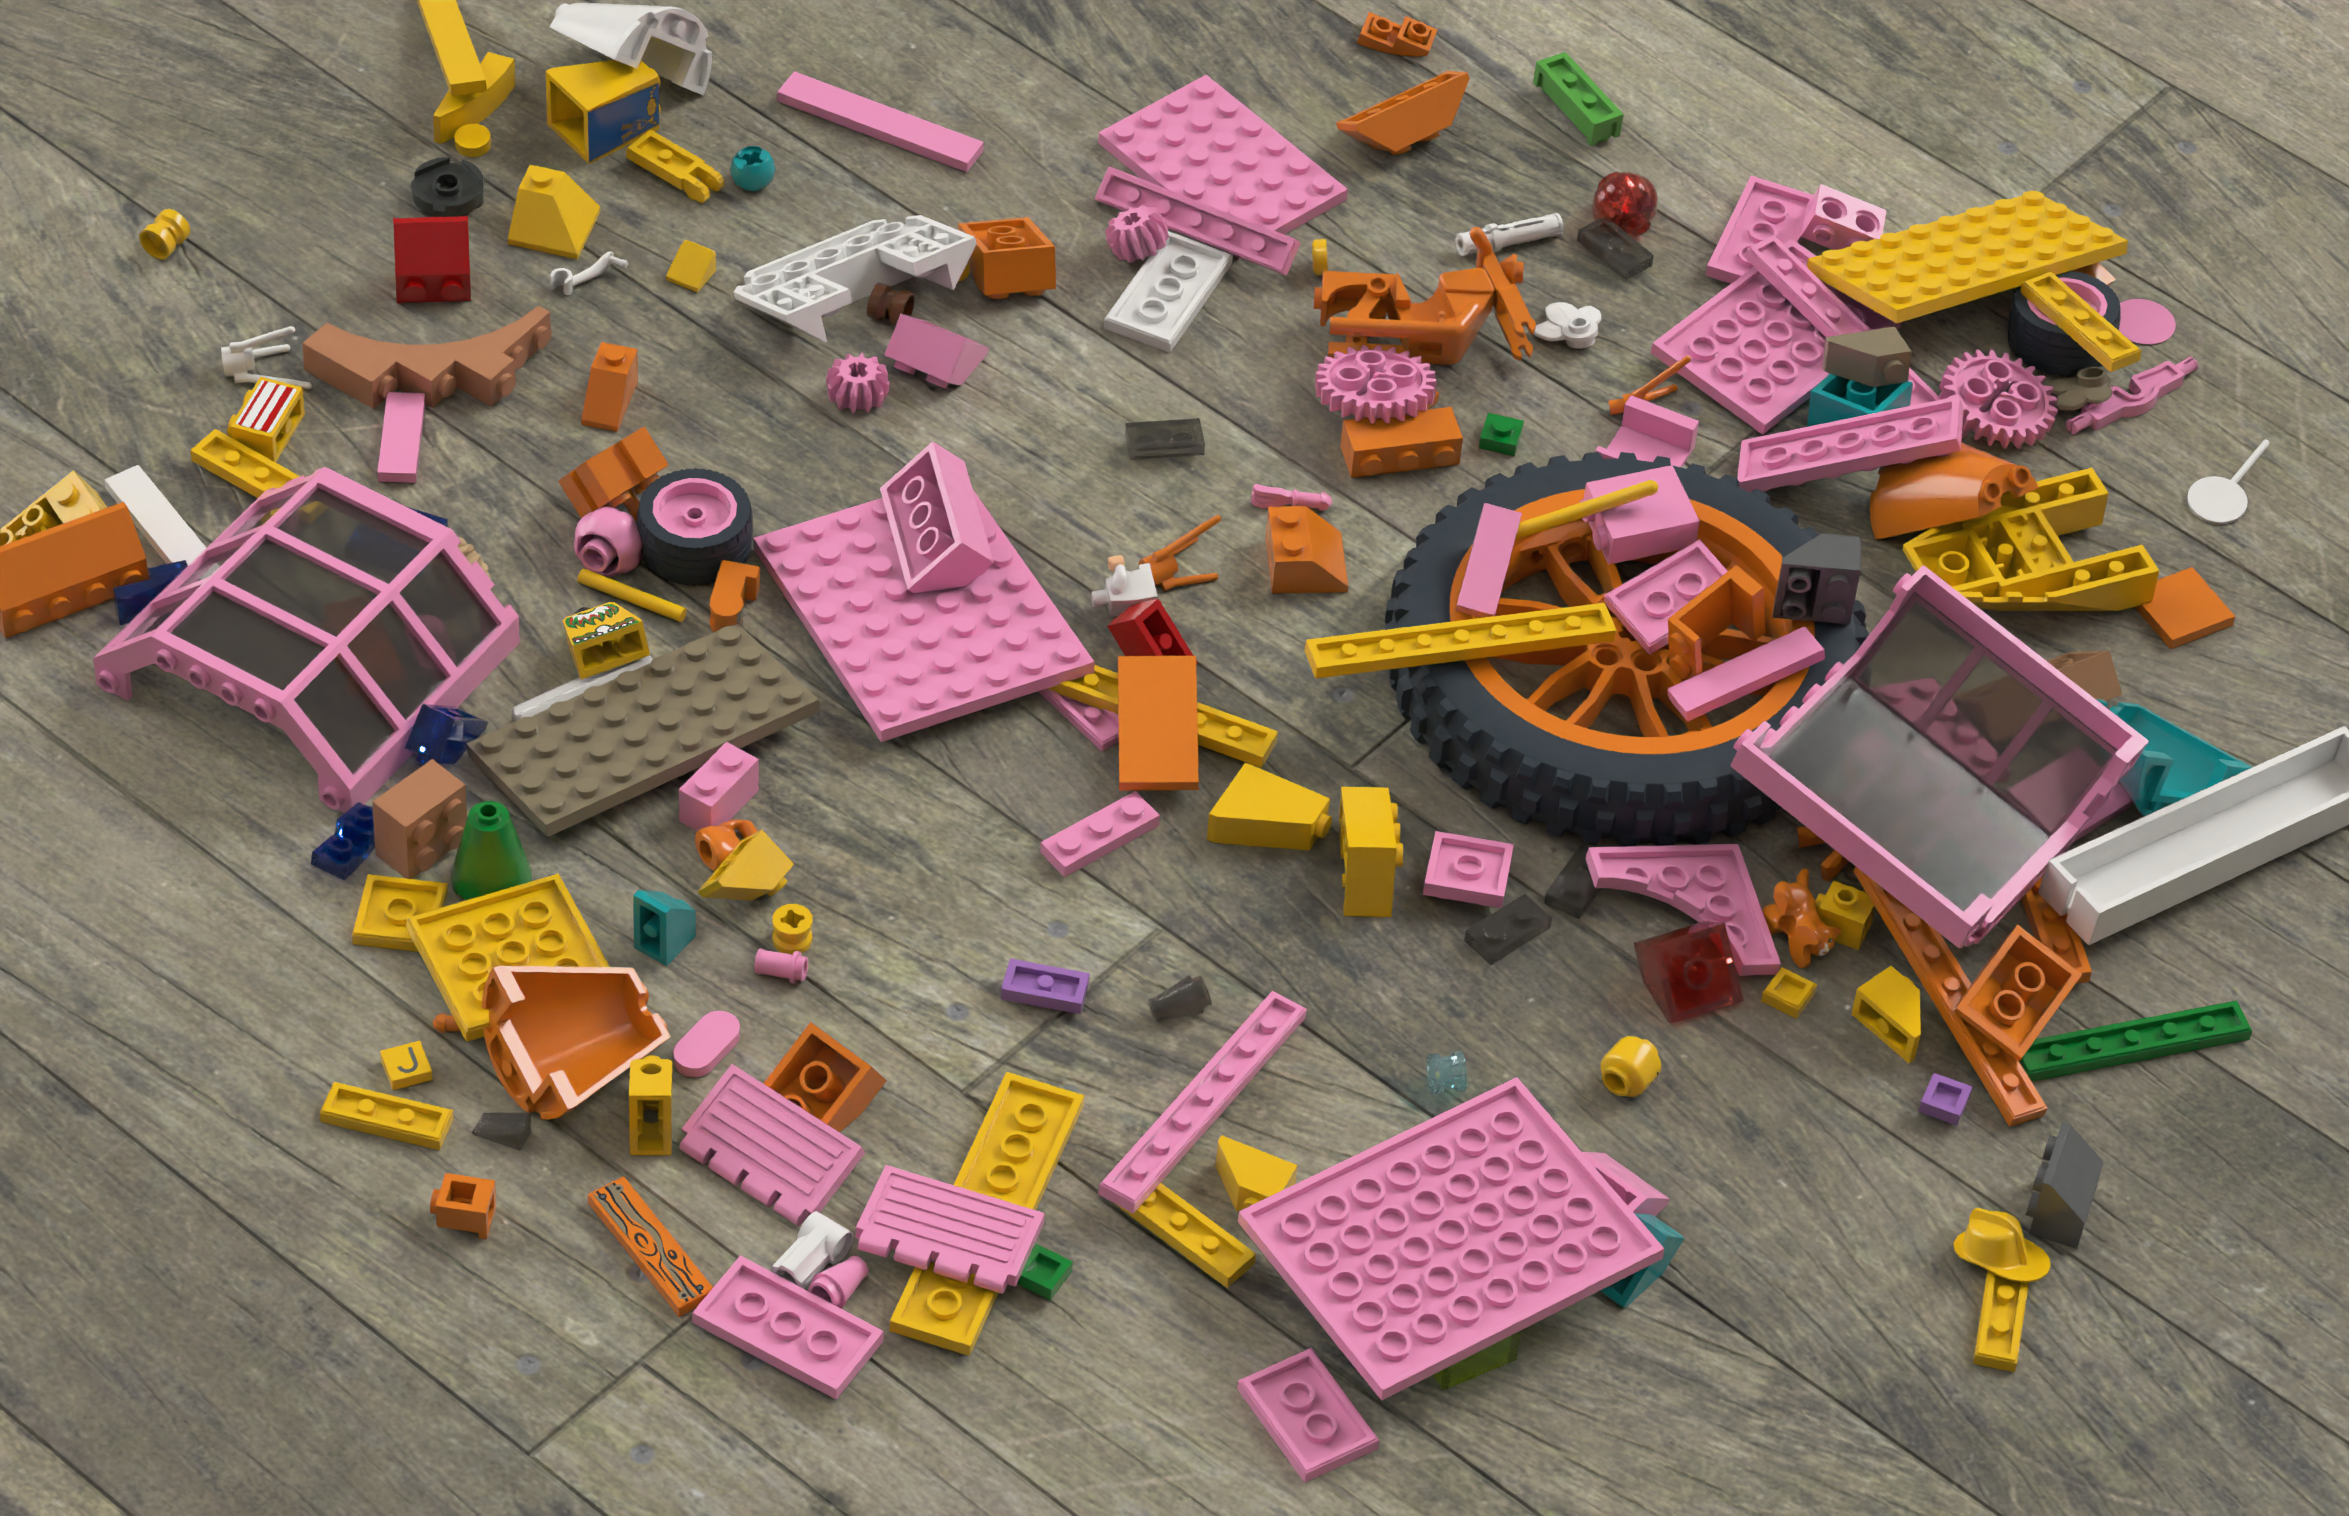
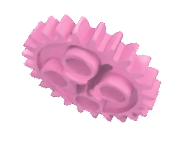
(1375, 384)
(2014, 416)

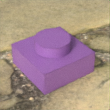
(1945, 1099)

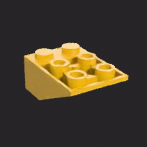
(62, 503)

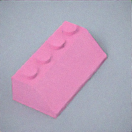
(936, 522)

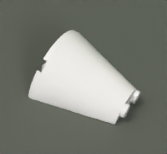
(660, 36)

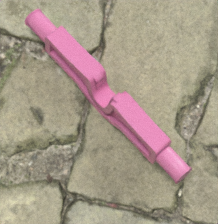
(2146, 388)

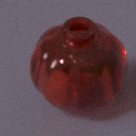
(1627, 201)

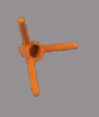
(1617, 406)

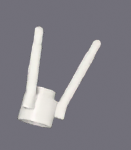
(240, 356)

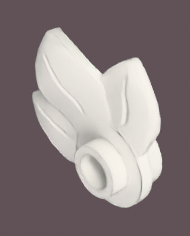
(1570, 324)

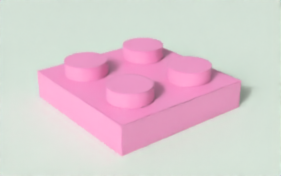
(1468, 869)

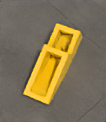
(474, 108)

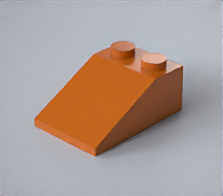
(1011, 257)
(2017, 992)
(825, 1079)

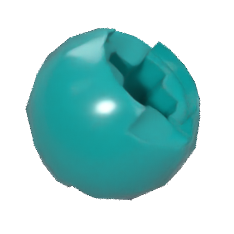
(752, 168)

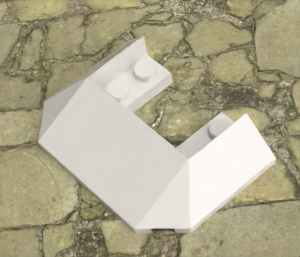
(849, 266)

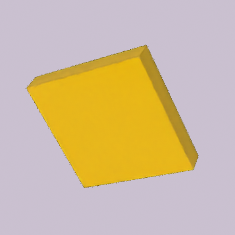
(386, 906)

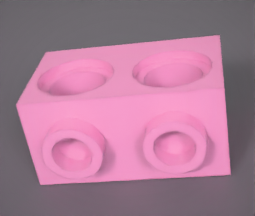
(1840, 219)

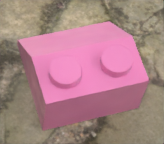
(933, 350)

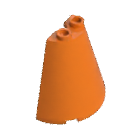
(1943, 490)
(566, 1031)

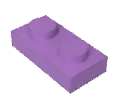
(1045, 986)

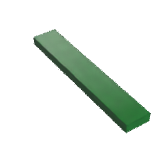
(2136, 1040)

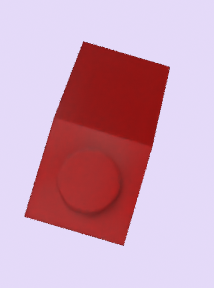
(1148, 631)

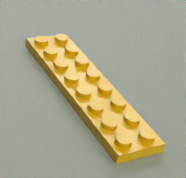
(1008, 1162)

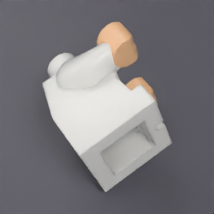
(1125, 587)

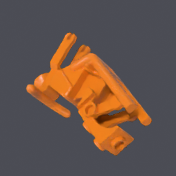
(1438, 327)

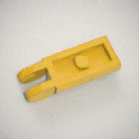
(675, 165)

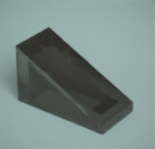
(504, 1128)

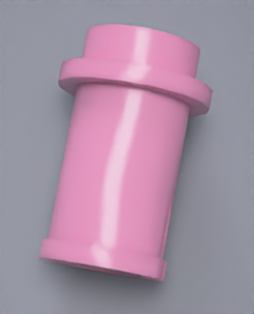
(781, 965)

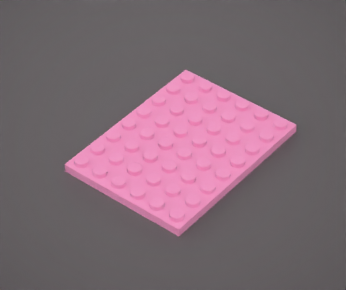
(922, 653)
(1449, 1237)

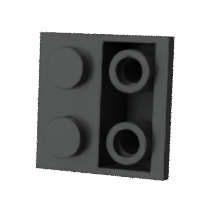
(1819, 580)
(2064, 1188)

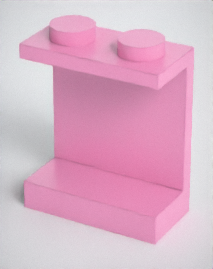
(1653, 432)

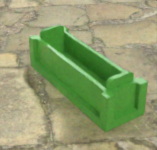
(1578, 98)

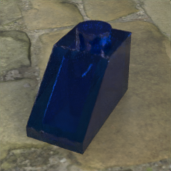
(443, 733)

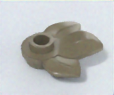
(2089, 386)

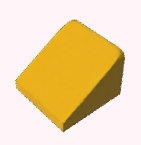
(692, 266)

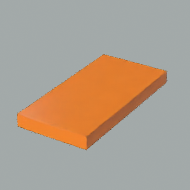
(1157, 723)

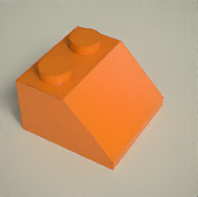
(1304, 552)

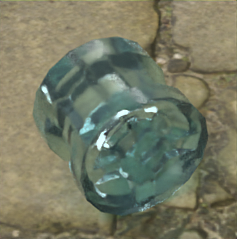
(1446, 1072)

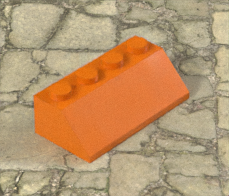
(68, 568)

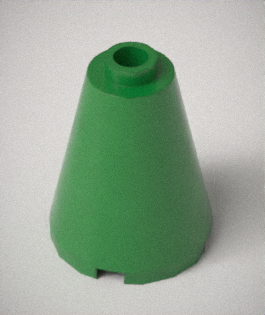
(489, 853)

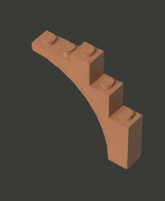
(476, 365)

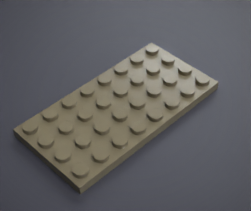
(642, 728)

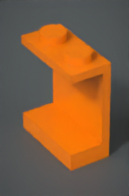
(1728, 601)

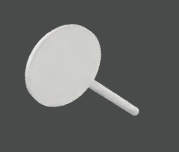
(2221, 499)

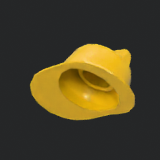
(1998, 1245)

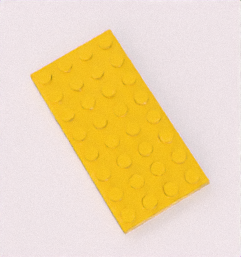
(1966, 256)

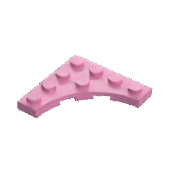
(1703, 883)

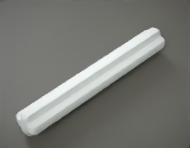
(572, 689)

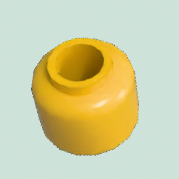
(1630, 1066)

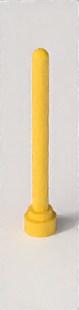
(1586, 508)

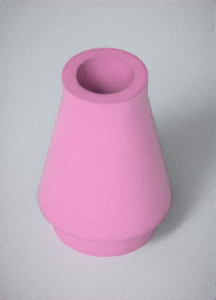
(839, 1281)

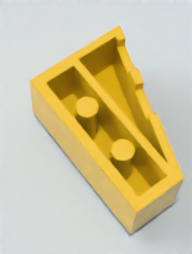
(1369, 850)

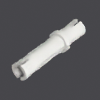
(1513, 233)

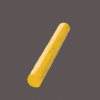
(632, 595)

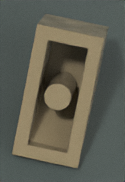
(1868, 357)

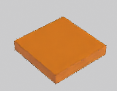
(2185, 609)

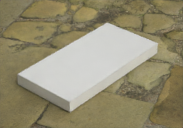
(1168, 292)

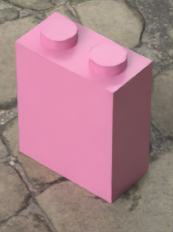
(1646, 525)

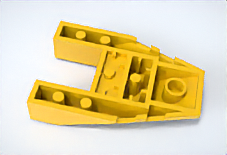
(2018, 562)

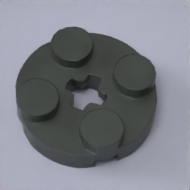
(463, 179)

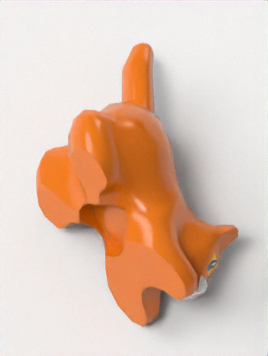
(1798, 918)

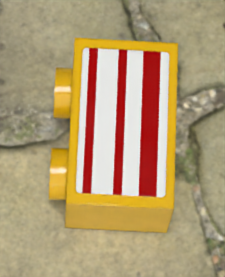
(268, 417)

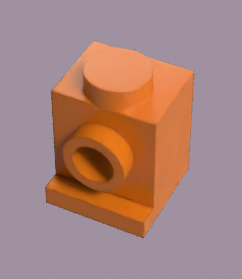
(465, 1204)

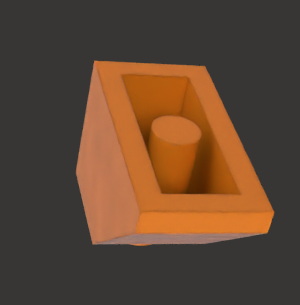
(610, 386)

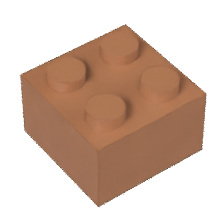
(419, 819)

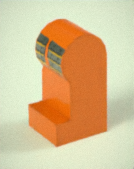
(732, 587)

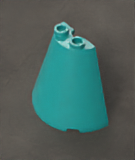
(2172, 762)

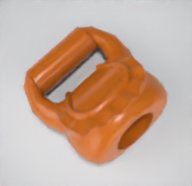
(717, 842)

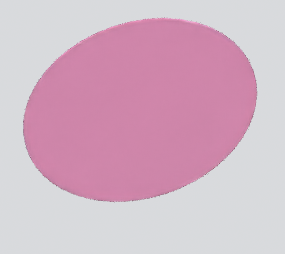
(2146, 321)

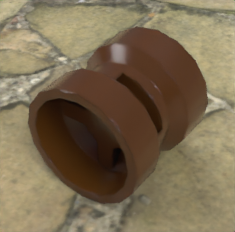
(889, 303)

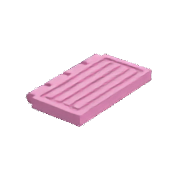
(770, 1142)
(950, 1227)

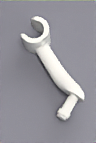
(564, 276)

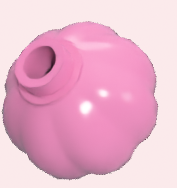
(603, 537)

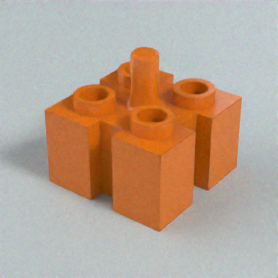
(615, 475)

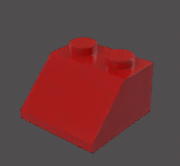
(432, 259)

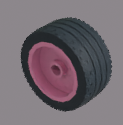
(2044, 343)
(693, 524)

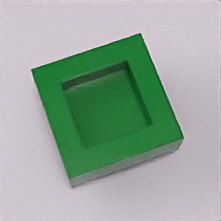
(1501, 434)
(1045, 1272)

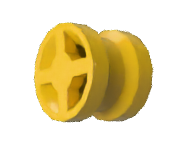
(790, 939)

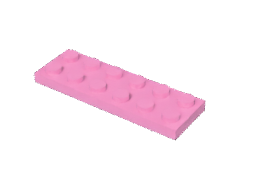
(1851, 445)

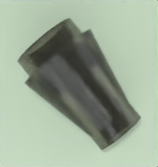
(1180, 1000)

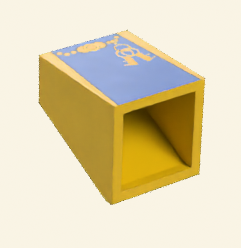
(602, 105)

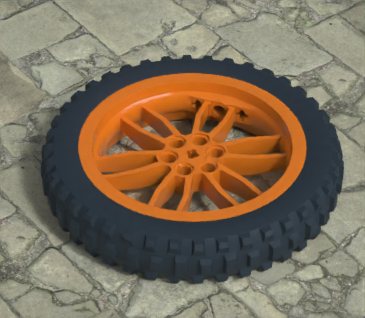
(1559, 768)

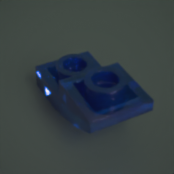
(136, 596)
(349, 844)

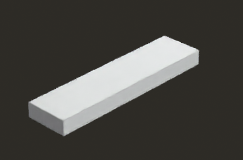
(154, 516)

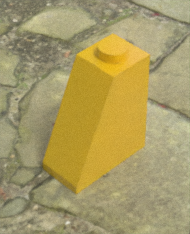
(1268, 812)

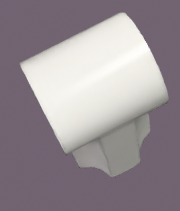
(817, 1244)

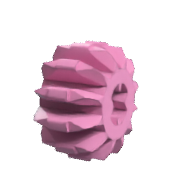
(1137, 233)
(857, 383)

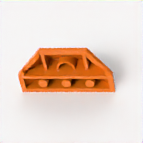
(1409, 116)

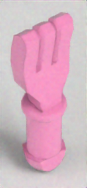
(1277, 497)

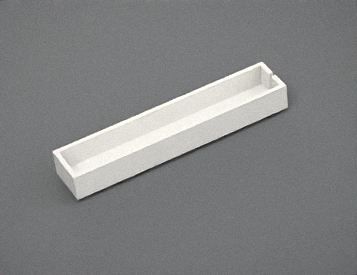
(2202, 839)

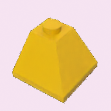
(552, 214)

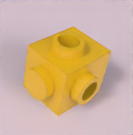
(1847, 910)

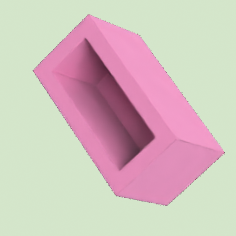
(719, 788)

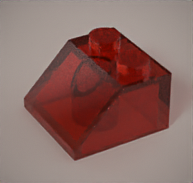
(1690, 970)

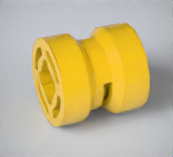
(164, 234)

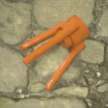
(1165, 565)

